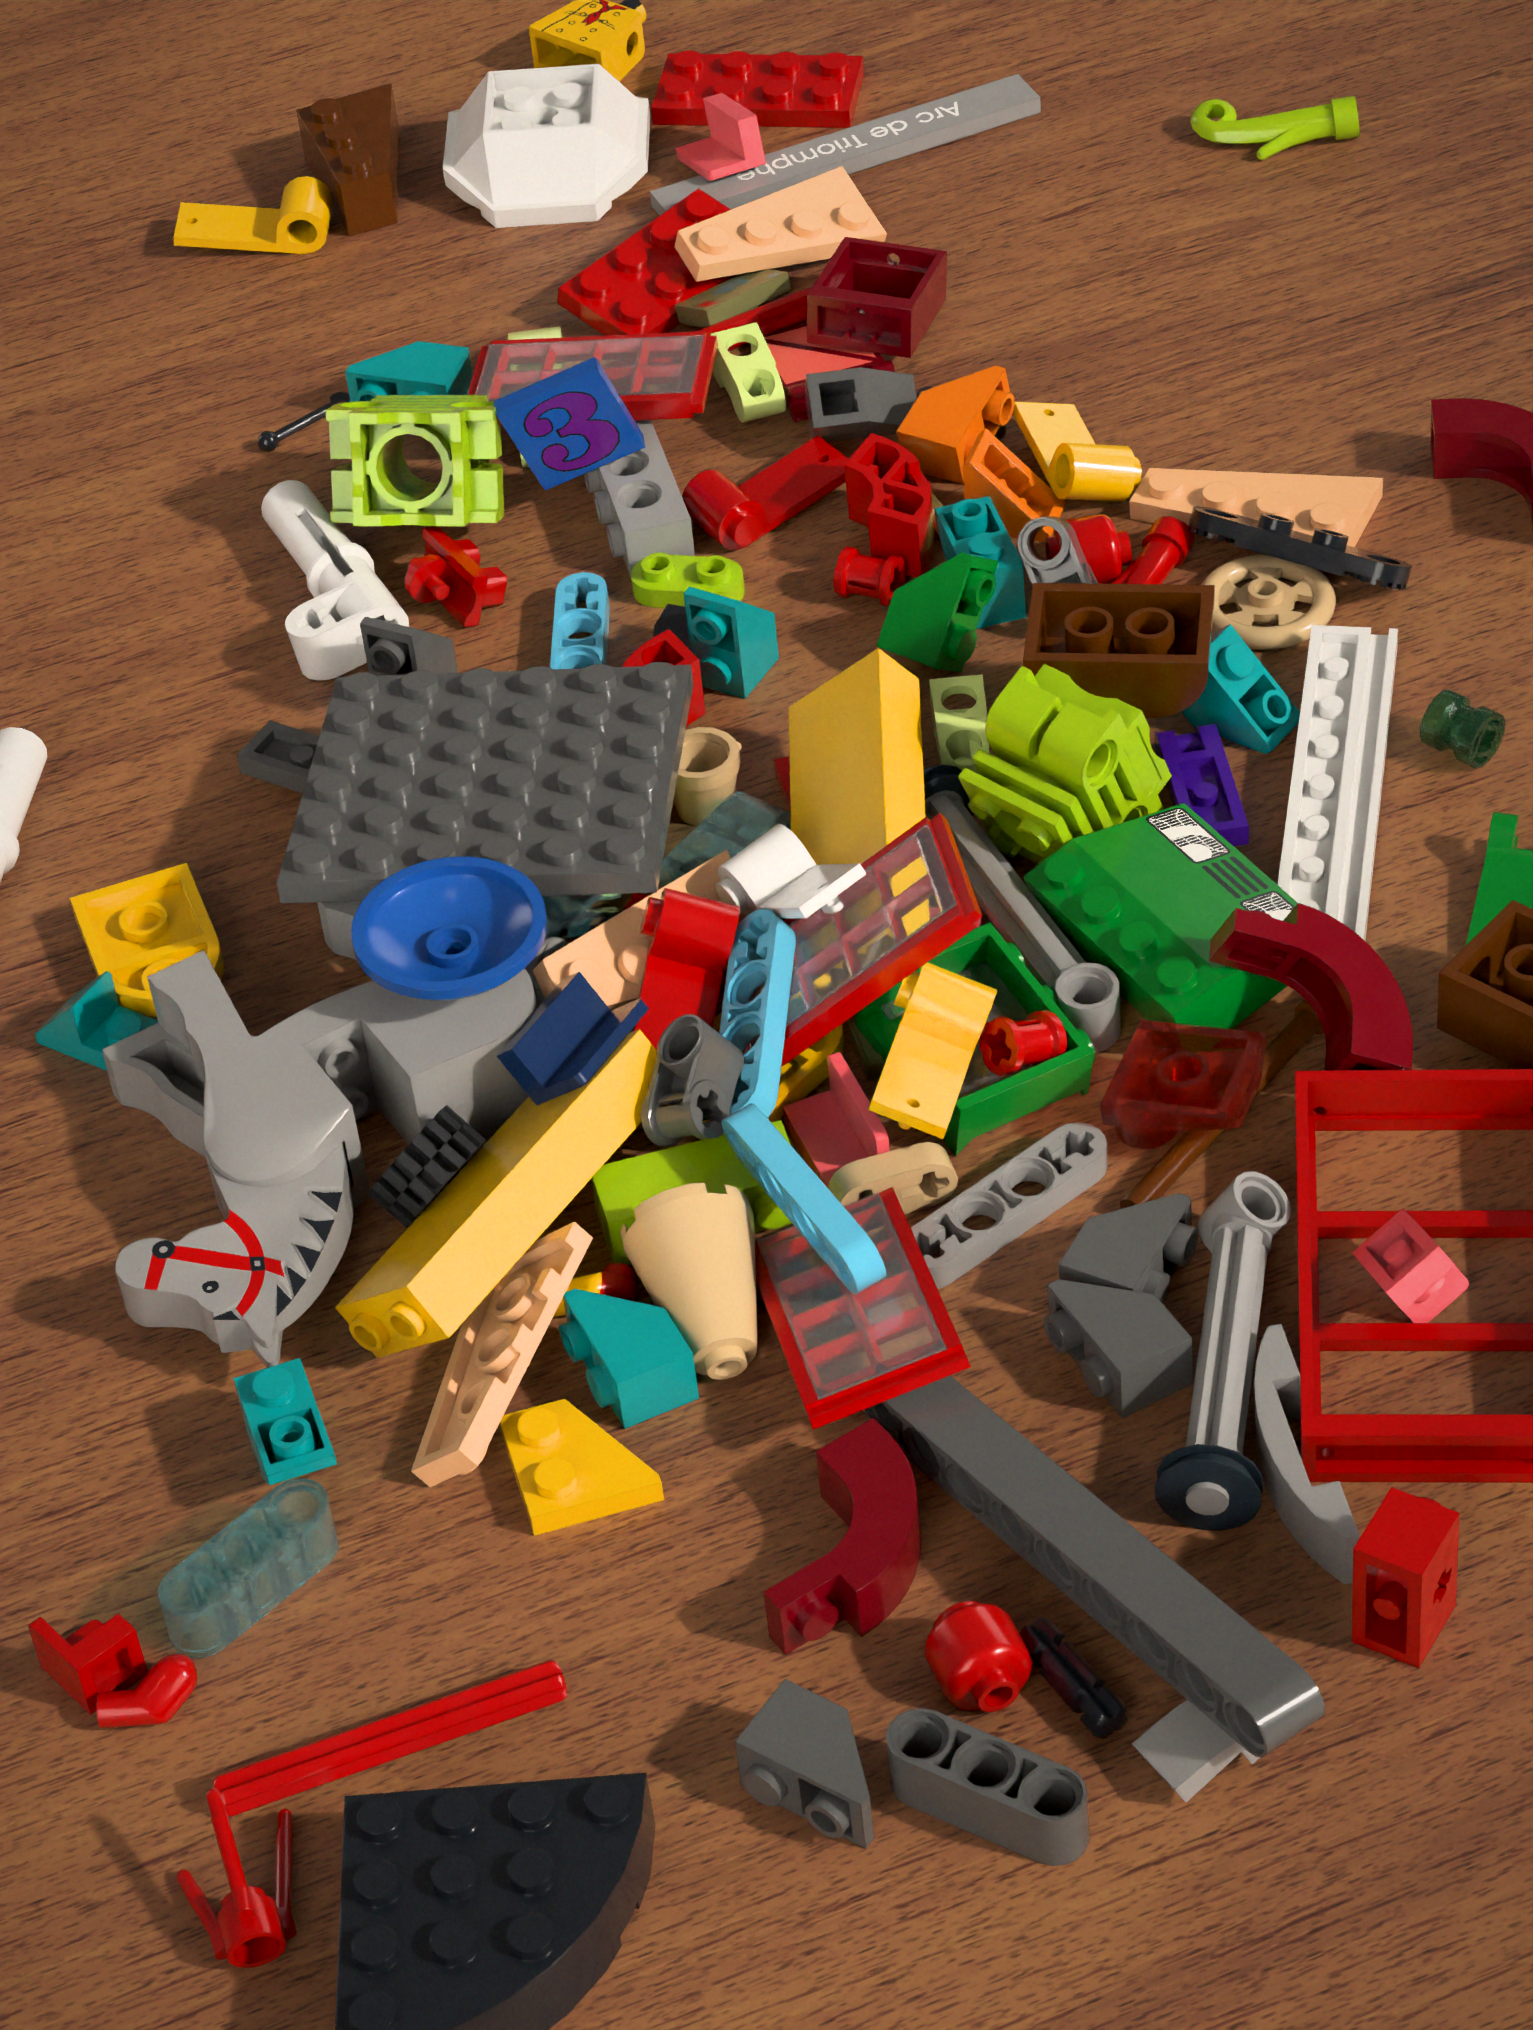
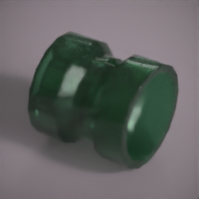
(1466, 730)

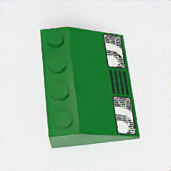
(1147, 906)

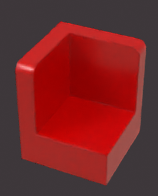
(91, 1658)

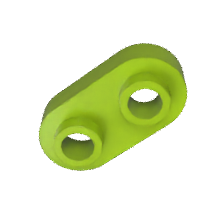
(665, 577)

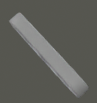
(1011, 1211)

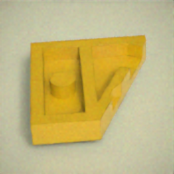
(573, 1467)

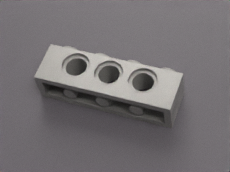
(641, 503)

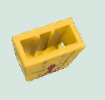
(591, 34)

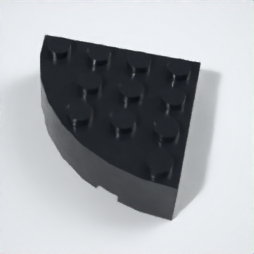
(487, 1900)

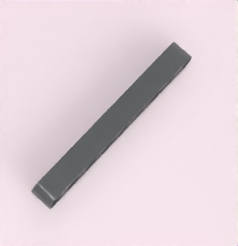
(1104, 1565)

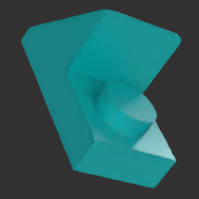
(91, 1023)

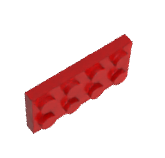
(777, 87)
(643, 277)

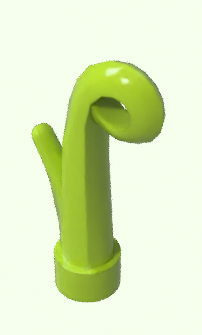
(1276, 130)

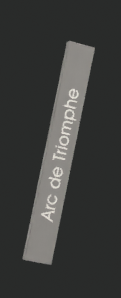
(868, 143)

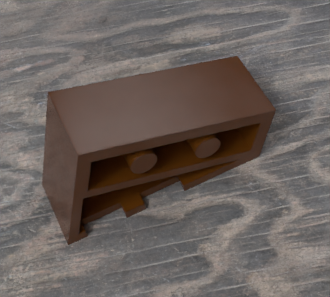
(355, 153)

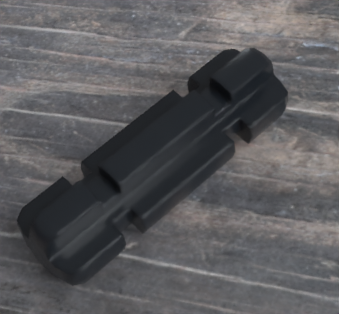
(1074, 1678)

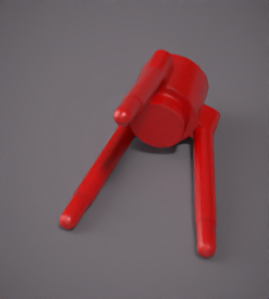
(250, 1925)

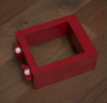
(874, 302)

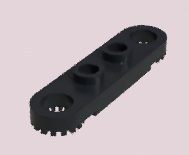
(1322, 551)

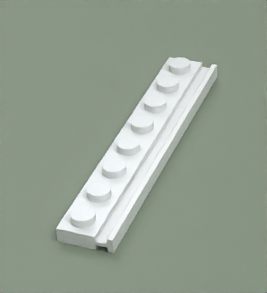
(1339, 772)

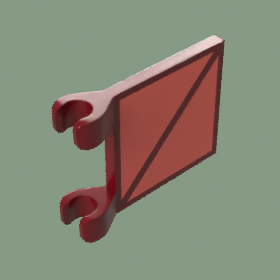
(797, 358)

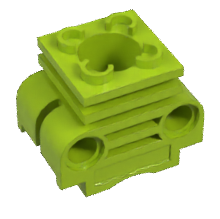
(381, 487)
(1060, 765)

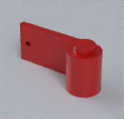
(746, 512)
(684, 958)

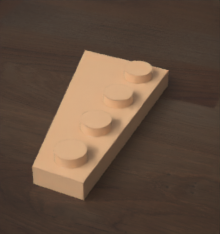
(780, 229)
(1311, 501)
(615, 951)
(494, 1354)

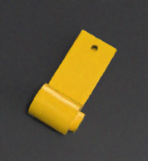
(294, 228)
(1071, 458)
(931, 1048)

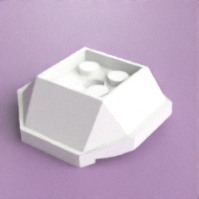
(546, 145)

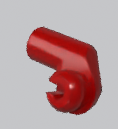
(154, 1698)

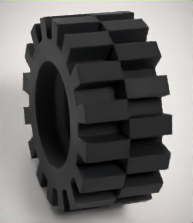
(426, 1166)

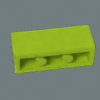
(630, 1181)

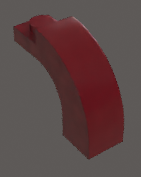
(1483, 442)
(1335, 973)
(874, 1564)

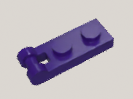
(1204, 780)

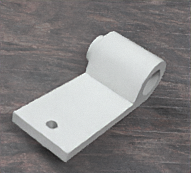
(783, 877)

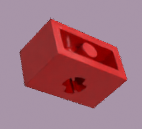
(1405, 1576)

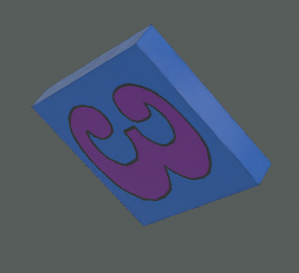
(569, 423)

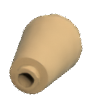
(700, 1266)

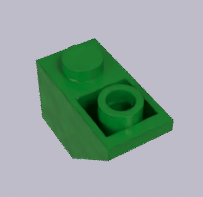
(939, 612)

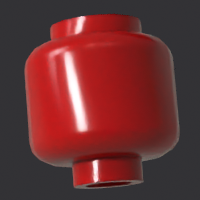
(1101, 543)
(977, 1655)

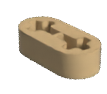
(903, 1172)

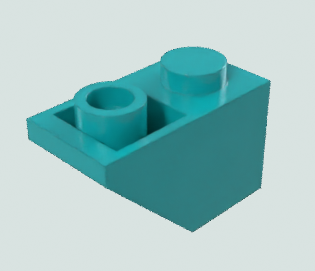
(412, 370)
(977, 529)
(730, 640)
(1242, 696)
(631, 1355)
(283, 1422)

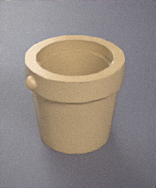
(705, 772)

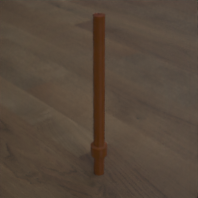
(1194, 1143)

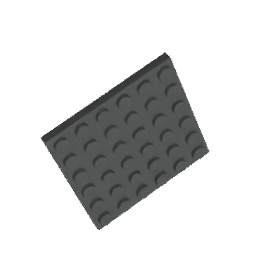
(512, 767)

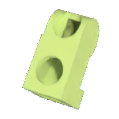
(749, 379)
(959, 731)

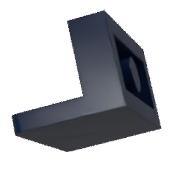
(567, 1039)

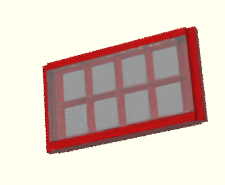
(651, 372)
(890, 925)
(864, 1345)

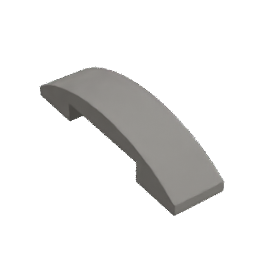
(1315, 1514)

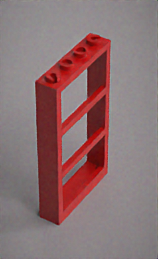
(1405, 1445)

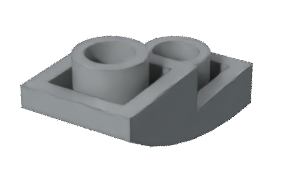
(1188, 1749)

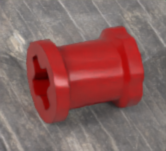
(868, 575)
(1014, 1044)

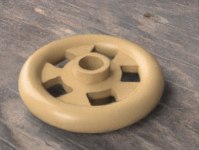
(1270, 600)

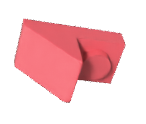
(1411, 1268)

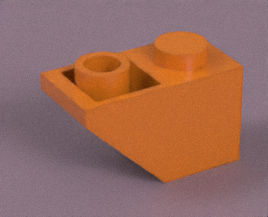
(950, 417)

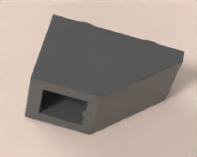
(857, 402)
(403, 649)
(1133, 1246)
(1121, 1341)
(807, 1761)

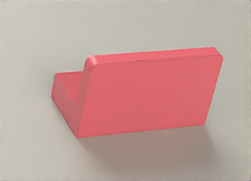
(733, 142)
(835, 1124)

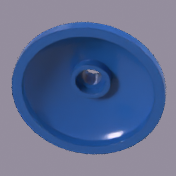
(449, 928)

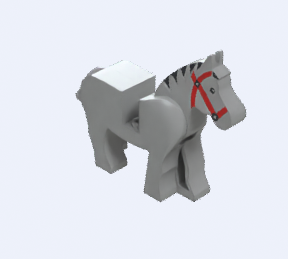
(284, 1132)

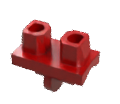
(454, 578)

